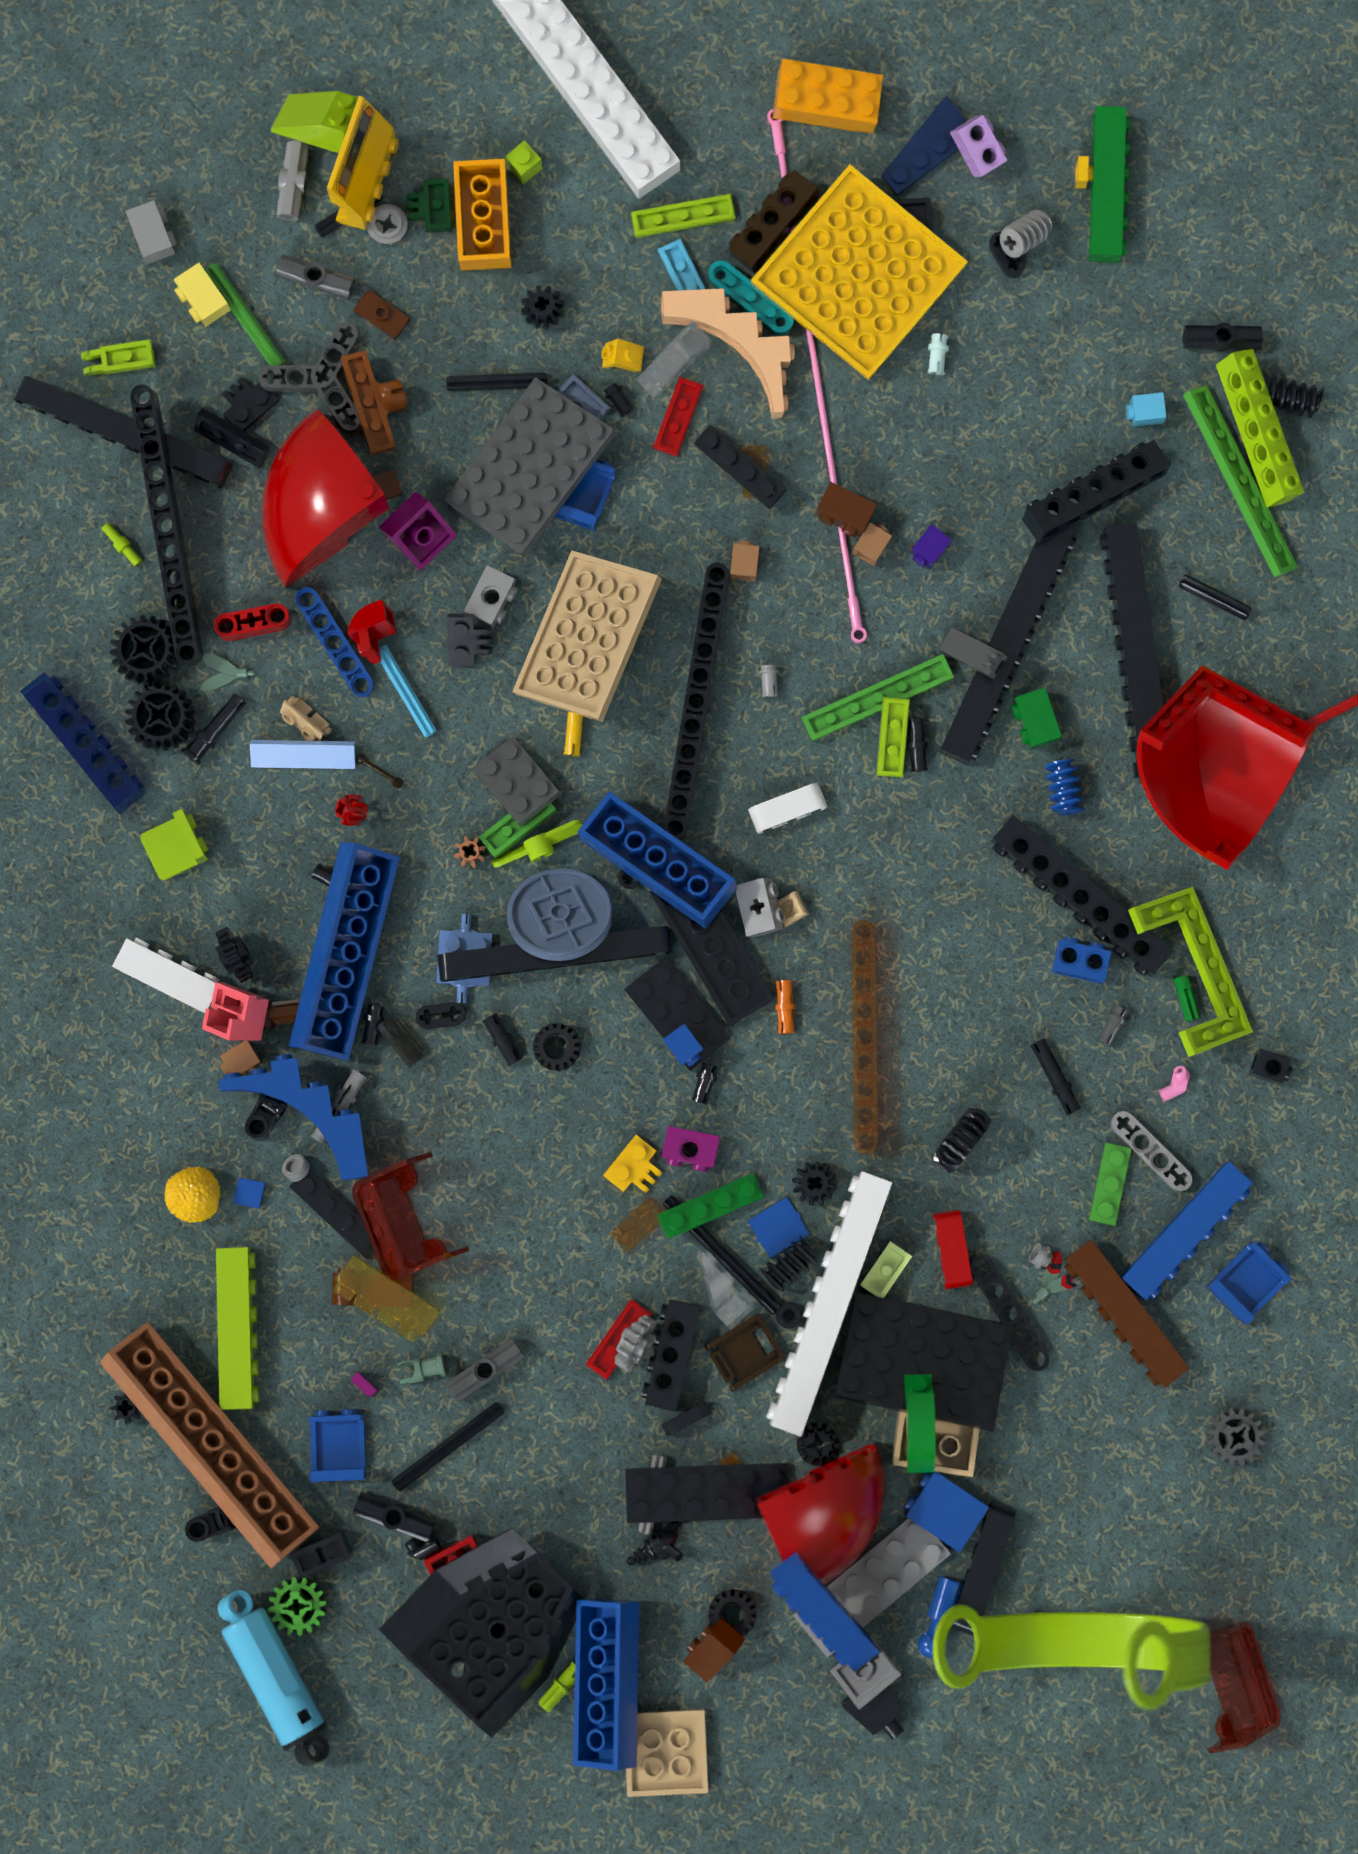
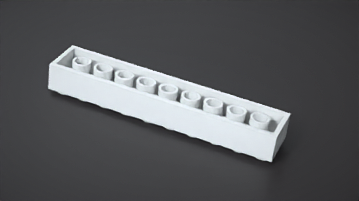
(593, 91)
(830, 1303)

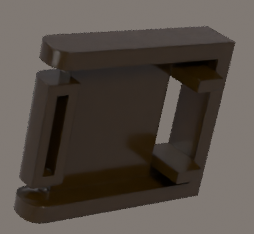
(741, 1355)

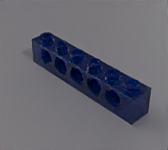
(38, 694)

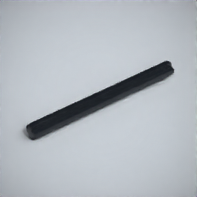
(730, 1263)

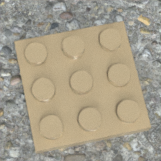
(669, 1754)

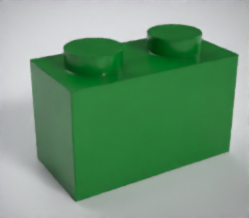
(1036, 719)

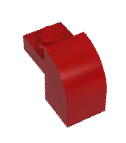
(369, 626)

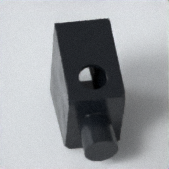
(878, 1713)

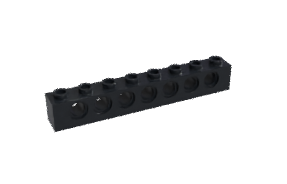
(1076, 881)

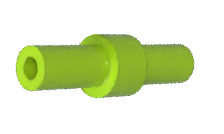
(122, 544)

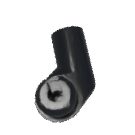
(421, 1551)

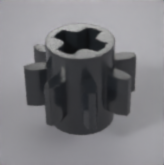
(122, 1413)

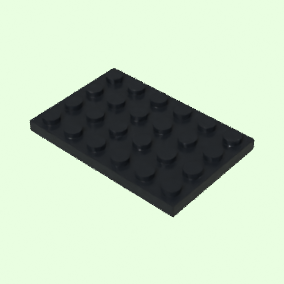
(907, 1339)

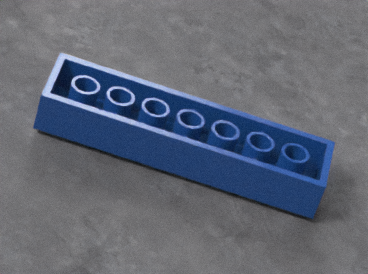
(344, 951)

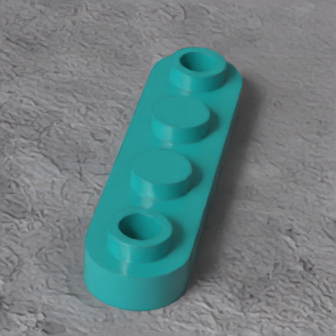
(749, 298)

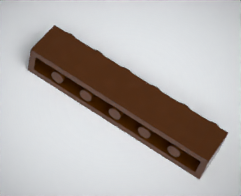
(1126, 1314)

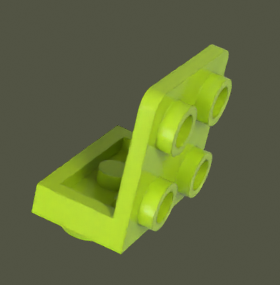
(174, 845)

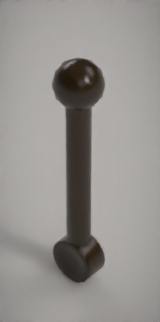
(396, 782)

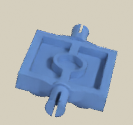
(463, 940)

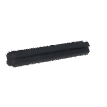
(493, 381)

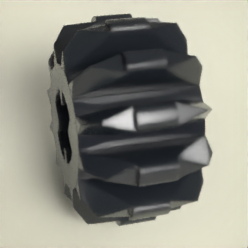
(532, 308)
(813, 1174)

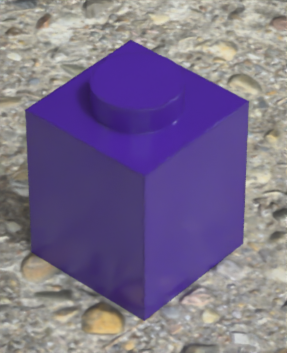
(930, 547)

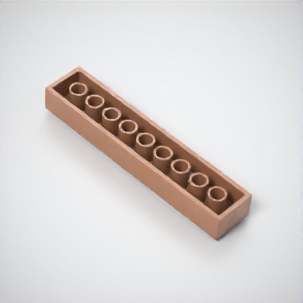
(209, 1444)

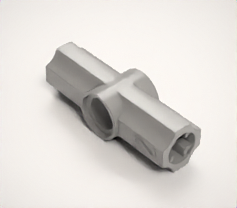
(292, 181)

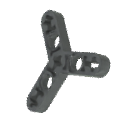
(310, 380)

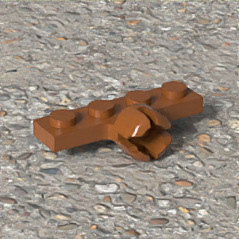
(373, 401)

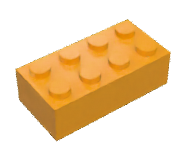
(827, 96)
(482, 214)

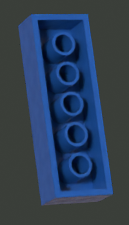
(657, 860)
(606, 1683)

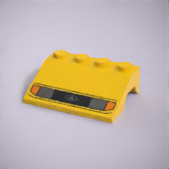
(362, 165)

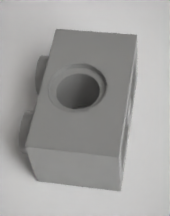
(491, 582)

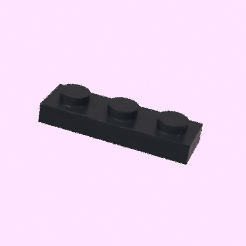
(231, 438)

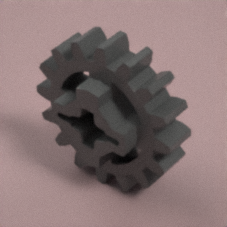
(1228, 1447)

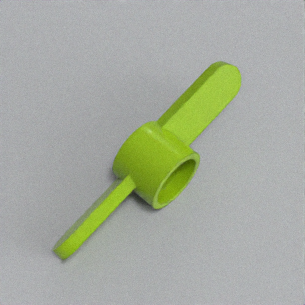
(540, 844)

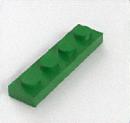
(710, 1206)

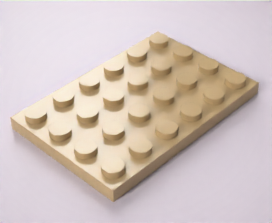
(587, 635)

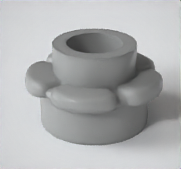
(1043, 1256)

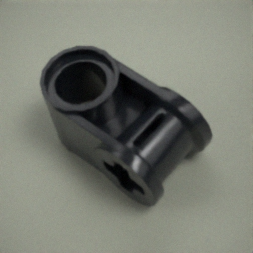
(265, 1114)
(213, 1524)

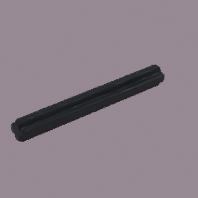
(447, 1446)

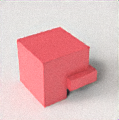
(235, 1013)

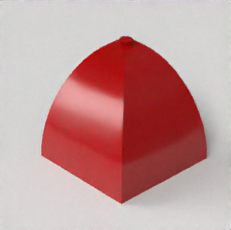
(1219, 763)

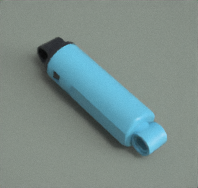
(273, 1678)

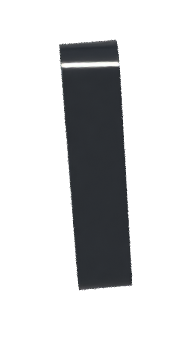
(985, 1562)

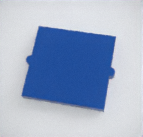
(778, 1227)

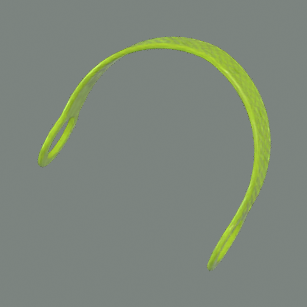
(1084, 1640)

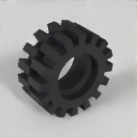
(541, 1040)
(734, 1597)

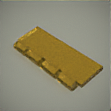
(391, 1298)

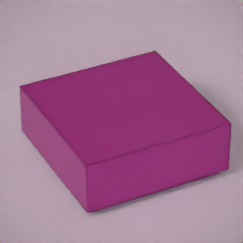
(364, 1384)

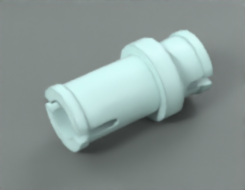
(937, 353)

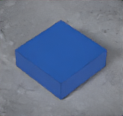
(249, 1193)

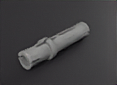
(343, 1099)

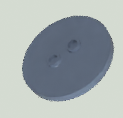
(559, 914)

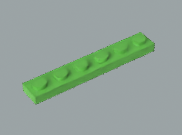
(869, 700)

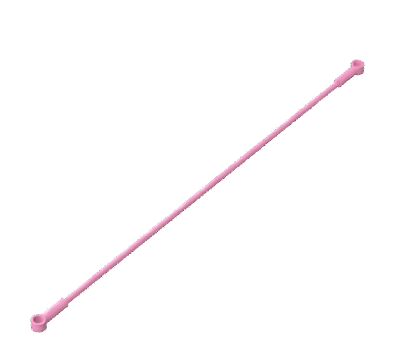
(852, 600)

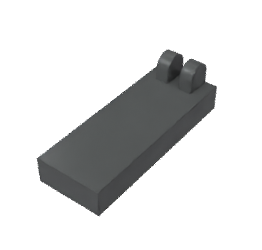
(972, 652)

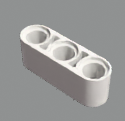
(787, 807)

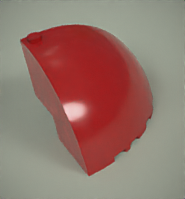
(315, 498)
(828, 1512)

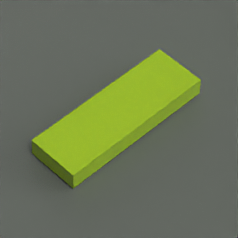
(892, 737)

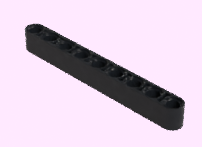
(119, 429)
(513, 959)

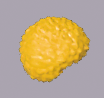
(192, 1194)

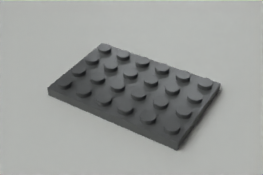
(530, 466)

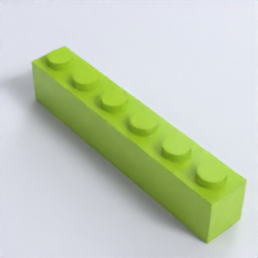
(235, 1328)

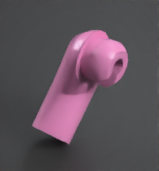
(1178, 1084)

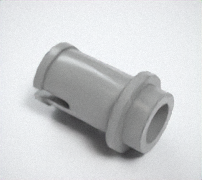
(769, 681)

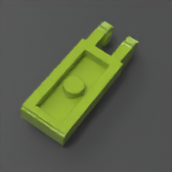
(120, 358)

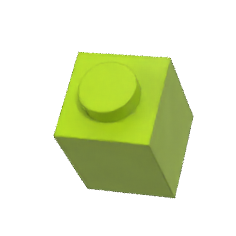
(523, 162)

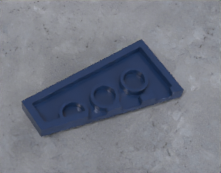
(926, 148)

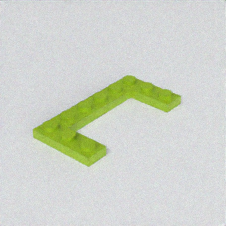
(1186, 909)

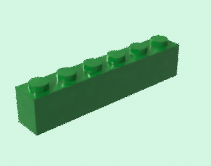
(1107, 184)

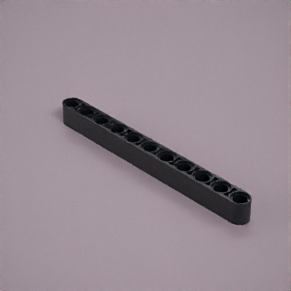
(158, 516)
(700, 690)

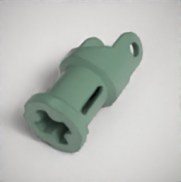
(424, 1368)

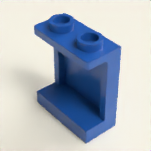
(589, 497)
(1249, 1281)
(337, 1446)
(945, 1510)

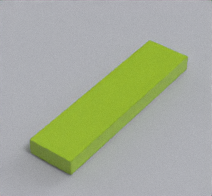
(683, 215)

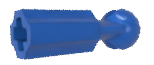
(944, 1598)

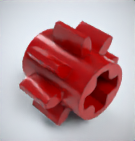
(351, 810)

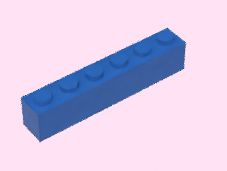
(1186, 1230)
(824, 1612)

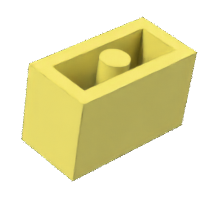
(201, 295)

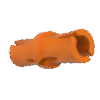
(785, 1007)

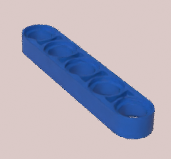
(329, 631)

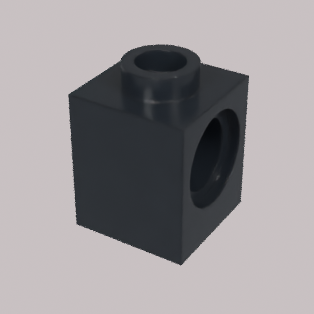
(1259, 1070)

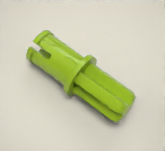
(558, 1689)

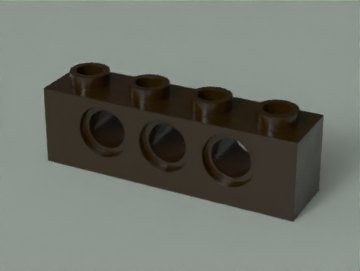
(755, 255)

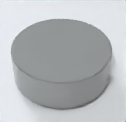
(295, 1167)

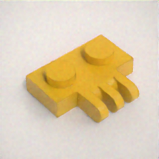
(633, 1166)

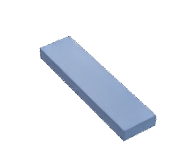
(302, 754)

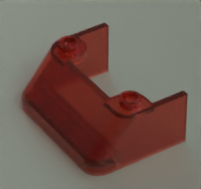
(393, 1224)
(1241, 1688)

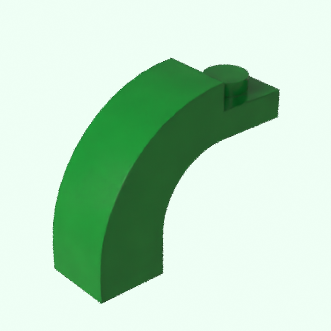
(920, 1424)

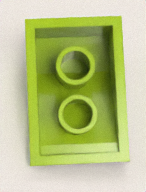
(316, 118)

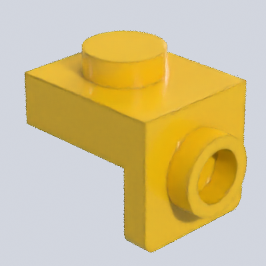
(622, 355)

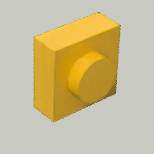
(1084, 172)

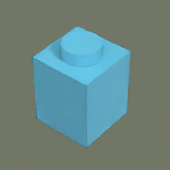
(1146, 409)

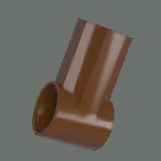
(281, 1012)

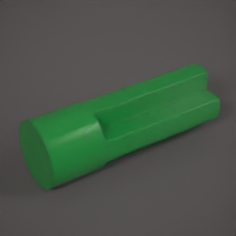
(1187, 998)

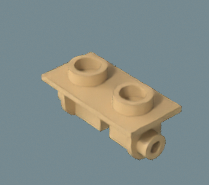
(296, 711)

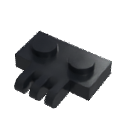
(248, 404)
(466, 640)

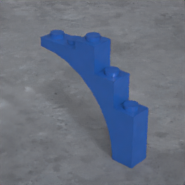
(284, 1084)

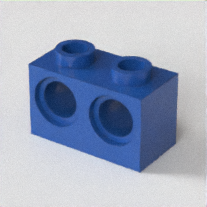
(1080, 968)

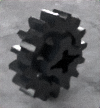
(234, 954)

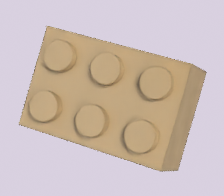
(954, 1447)

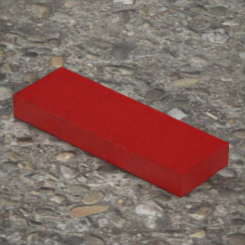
(678, 416)
(603, 1358)

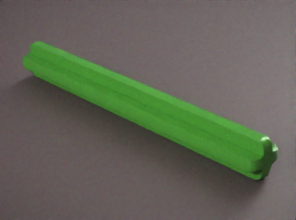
(244, 316)

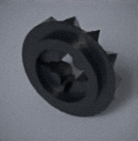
(825, 1434)

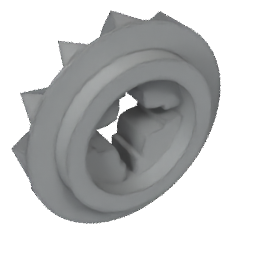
(398, 220)

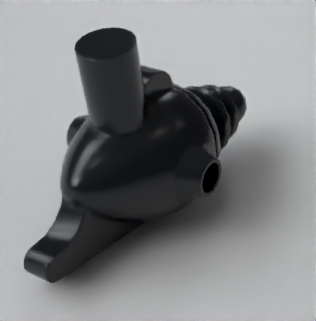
(659, 1545)

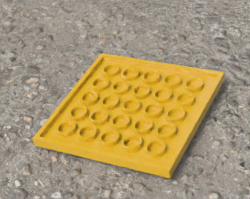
(859, 272)

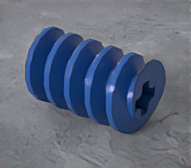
(1064, 787)

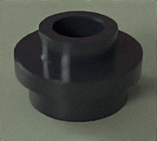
(797, 1315)

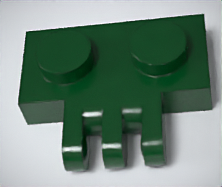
(431, 205)

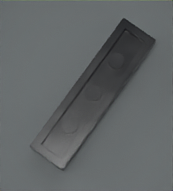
(740, 467)
(334, 1211)

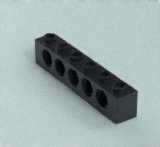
(1046, 525)

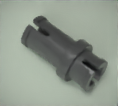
(1115, 1021)

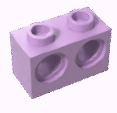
(973, 150)

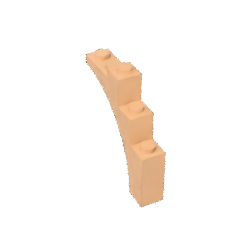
(738, 330)

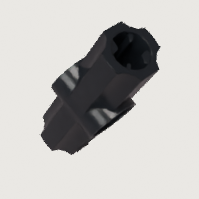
(1206, 337)
(378, 1509)

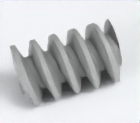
(1025, 233)

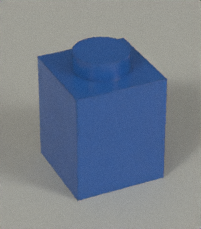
(683, 1046)

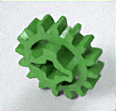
(298, 1618)

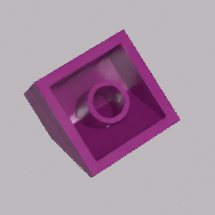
(418, 530)

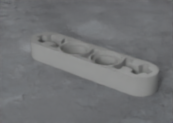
(1153, 1148)

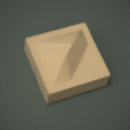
(792, 908)

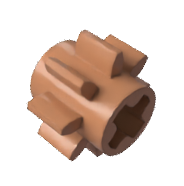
(471, 859)

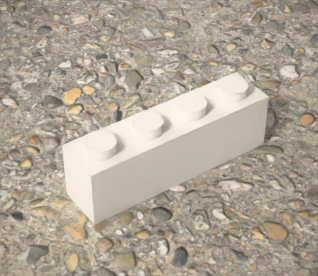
(165, 975)

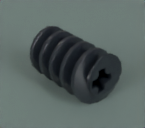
(1294, 396)
(790, 1264)

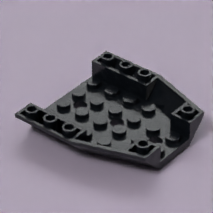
(452, 1619)

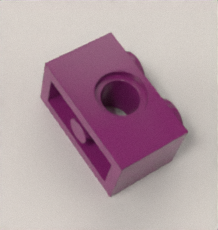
(677, 1138)

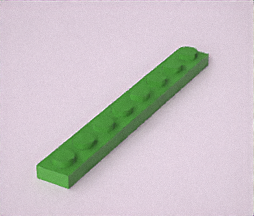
(1240, 481)

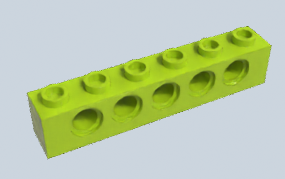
(1259, 428)

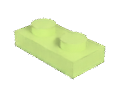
(885, 1270)

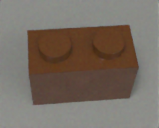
(845, 510)
(713, 1650)

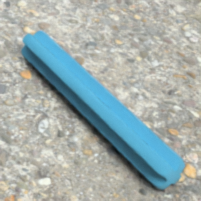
(406, 692)

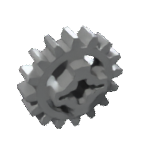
(636, 1343)

